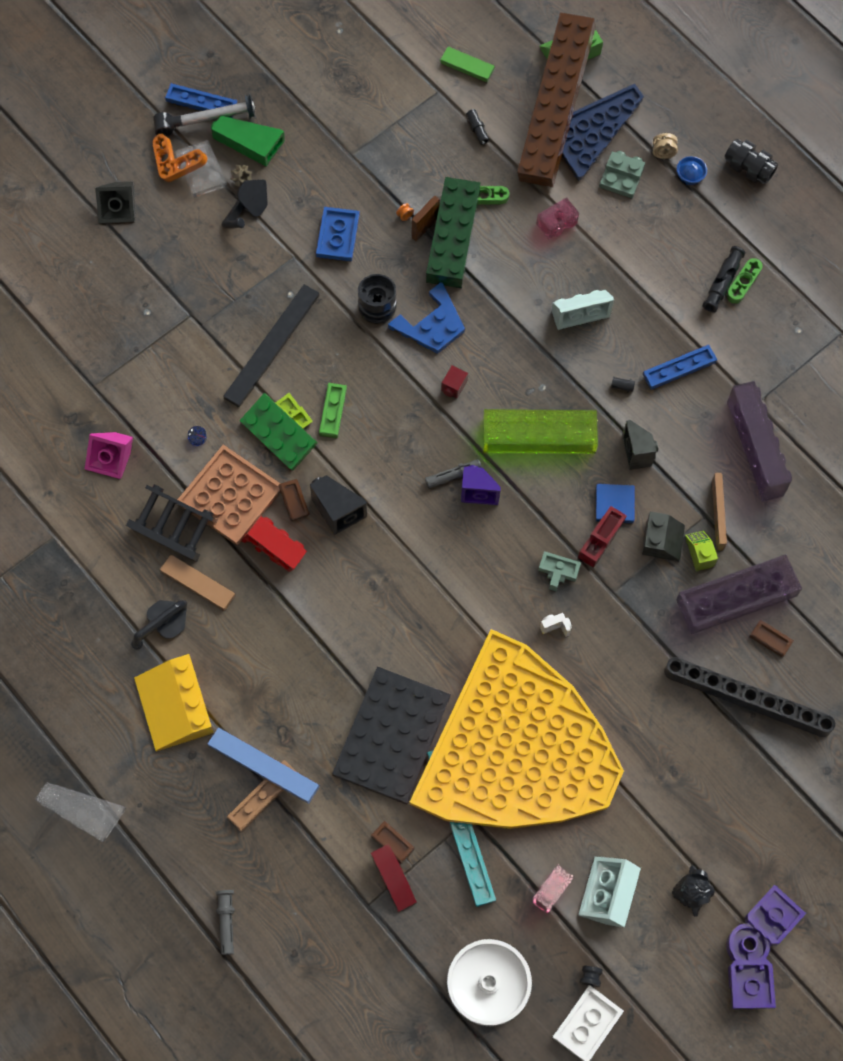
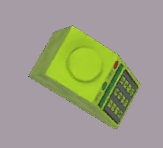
(701, 550)

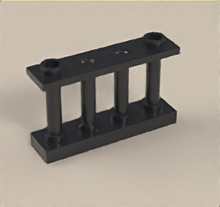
(156, 532)

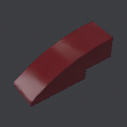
(602, 536)
(393, 877)

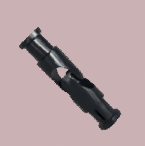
(724, 278)

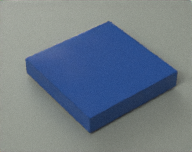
(618, 496)

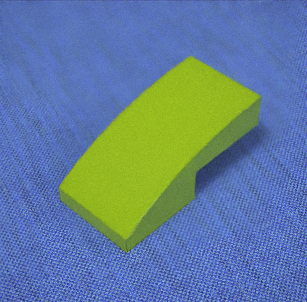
(296, 412)

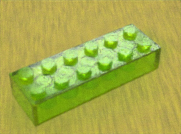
(540, 431)

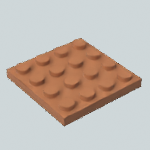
(232, 492)

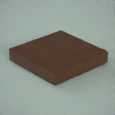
(425, 218)

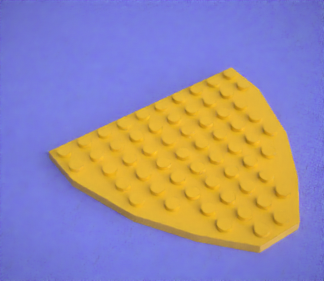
(518, 747)

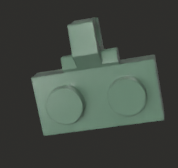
(558, 569)

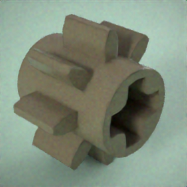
(240, 174)

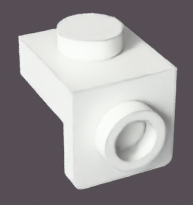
(553, 622)

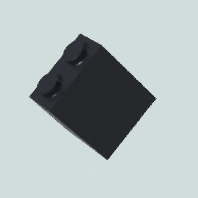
(337, 504)

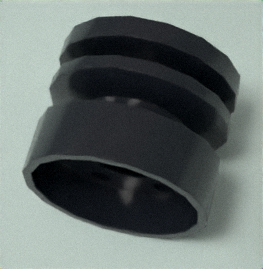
(377, 298)

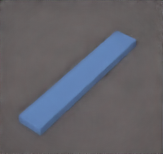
(263, 765)

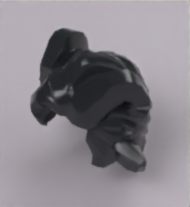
(694, 890)

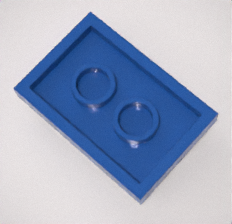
(338, 234)

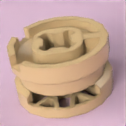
(665, 146)

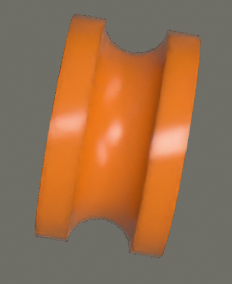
(405, 212)

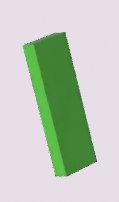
(467, 64)
(332, 410)

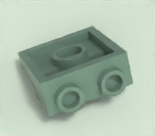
(622, 174)

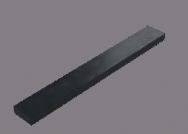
(271, 345)

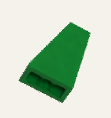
(248, 138)

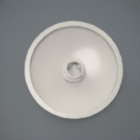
(489, 982)

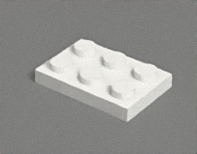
(588, 1024)

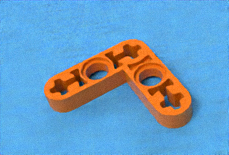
(174, 164)

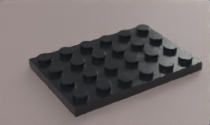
(391, 735)

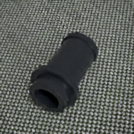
(623, 384)

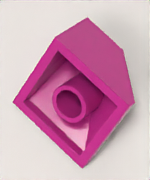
(108, 453)

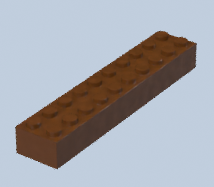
(556, 99)

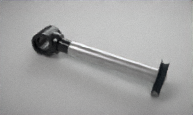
(166, 124)

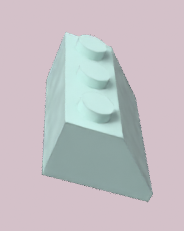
(582, 309)
(609, 891)

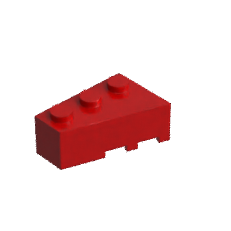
(275, 543)

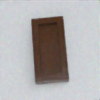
(293, 499)
(771, 638)
(387, 835)

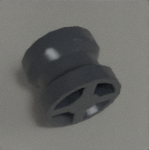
(591, 976)

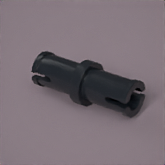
(477, 127)

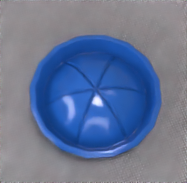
(691, 170)

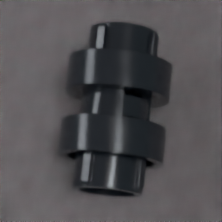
(758, 165)

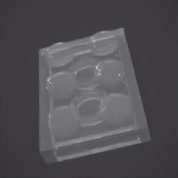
(207, 177)

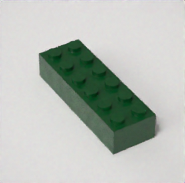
(453, 232)

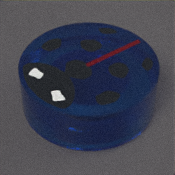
(197, 435)

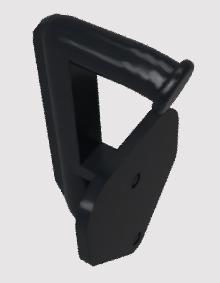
(252, 196)
(166, 618)

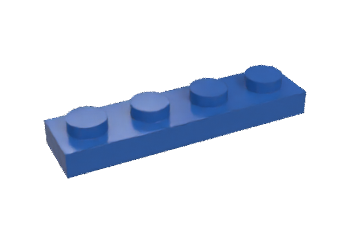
(196, 99)
(679, 367)

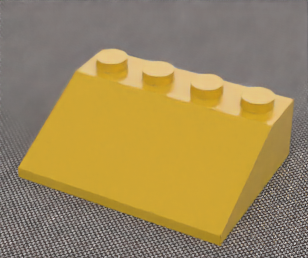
(173, 703)

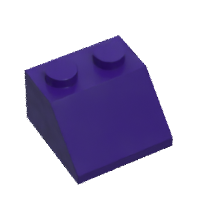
(479, 487)

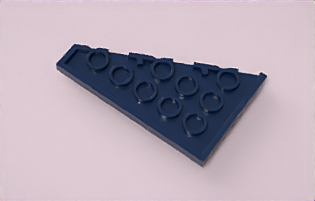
(596, 126)

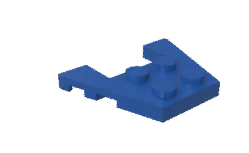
(437, 328)

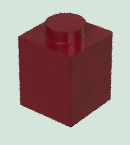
(454, 382)

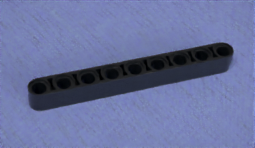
(759, 696)

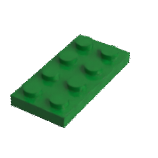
(278, 431)

